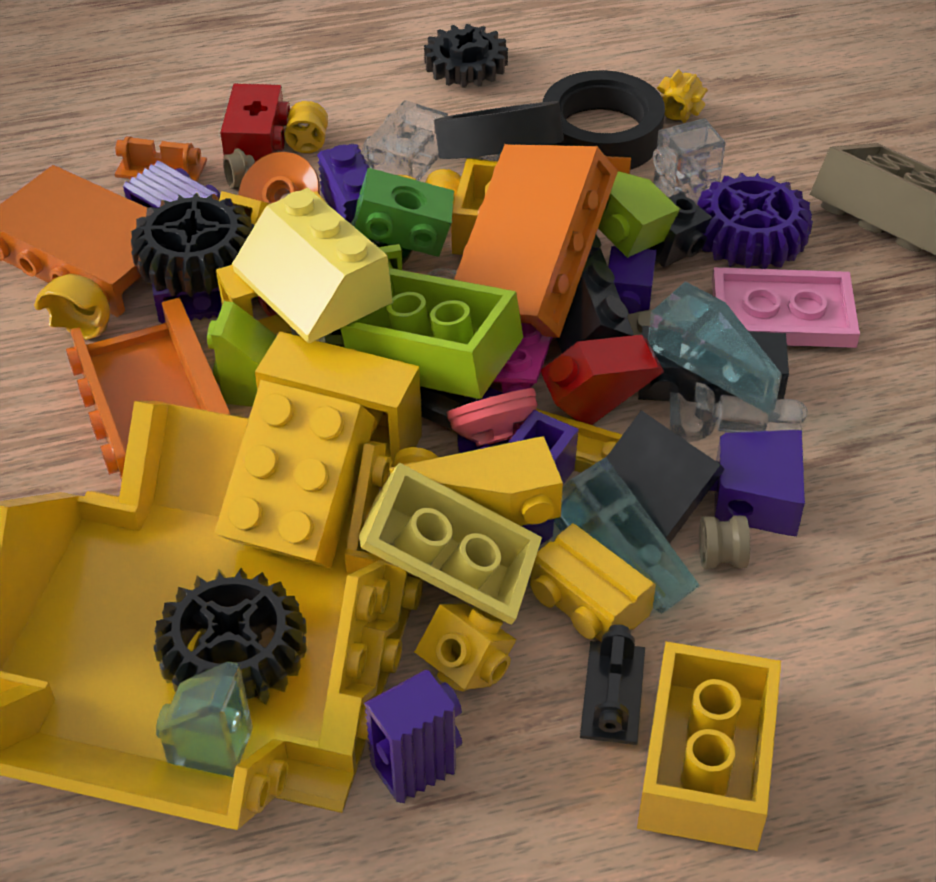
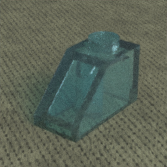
(207, 721)

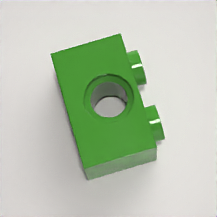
(404, 212)

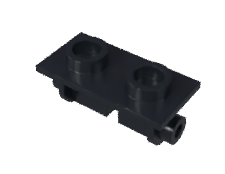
(613, 688)

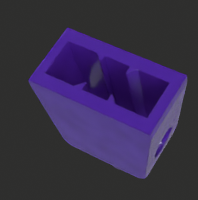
(761, 479)

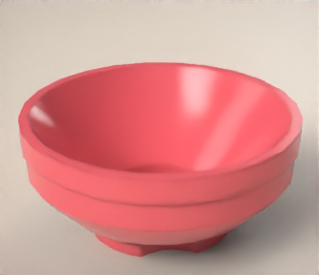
(494, 417)

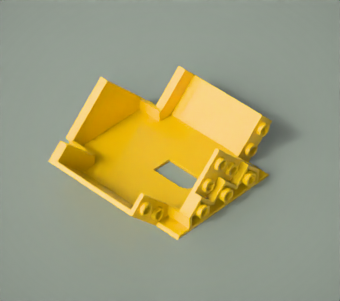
(83, 610)

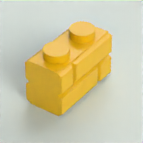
(590, 584)

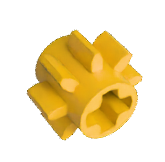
(682, 95)

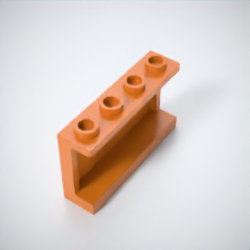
(71, 227)
(539, 227)
(143, 365)

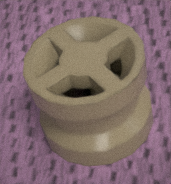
(724, 542)

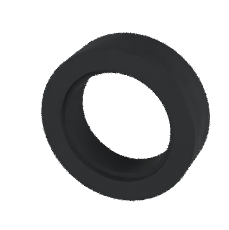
(611, 92)
(489, 129)

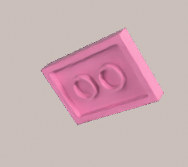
(804, 304)

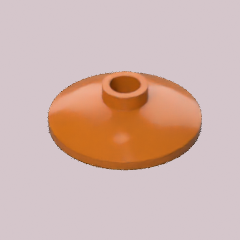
(277, 175)

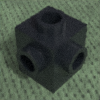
(686, 233)

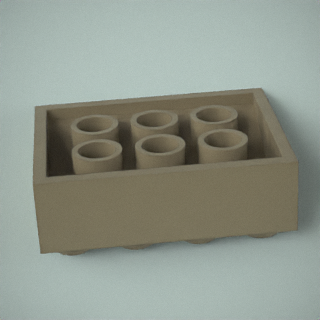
(882, 191)

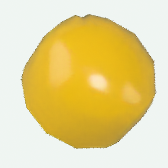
(75, 303)

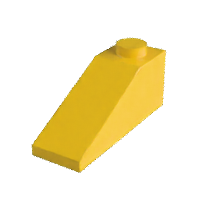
(509, 479)

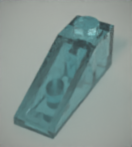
(714, 344)
(613, 516)

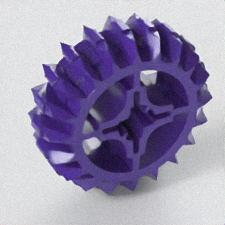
(755, 221)

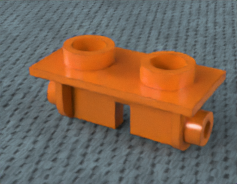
(141, 153)

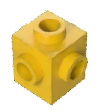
(466, 647)

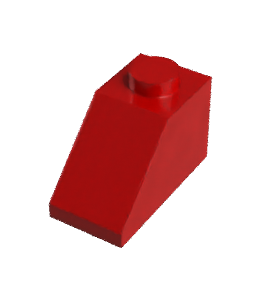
(600, 375)

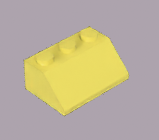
(313, 266)
(451, 542)

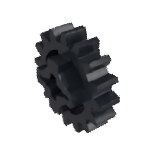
(466, 55)

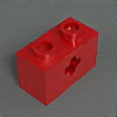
(255, 120)

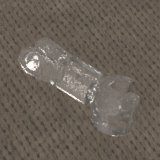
(698, 419)

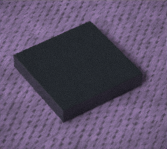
(663, 472)

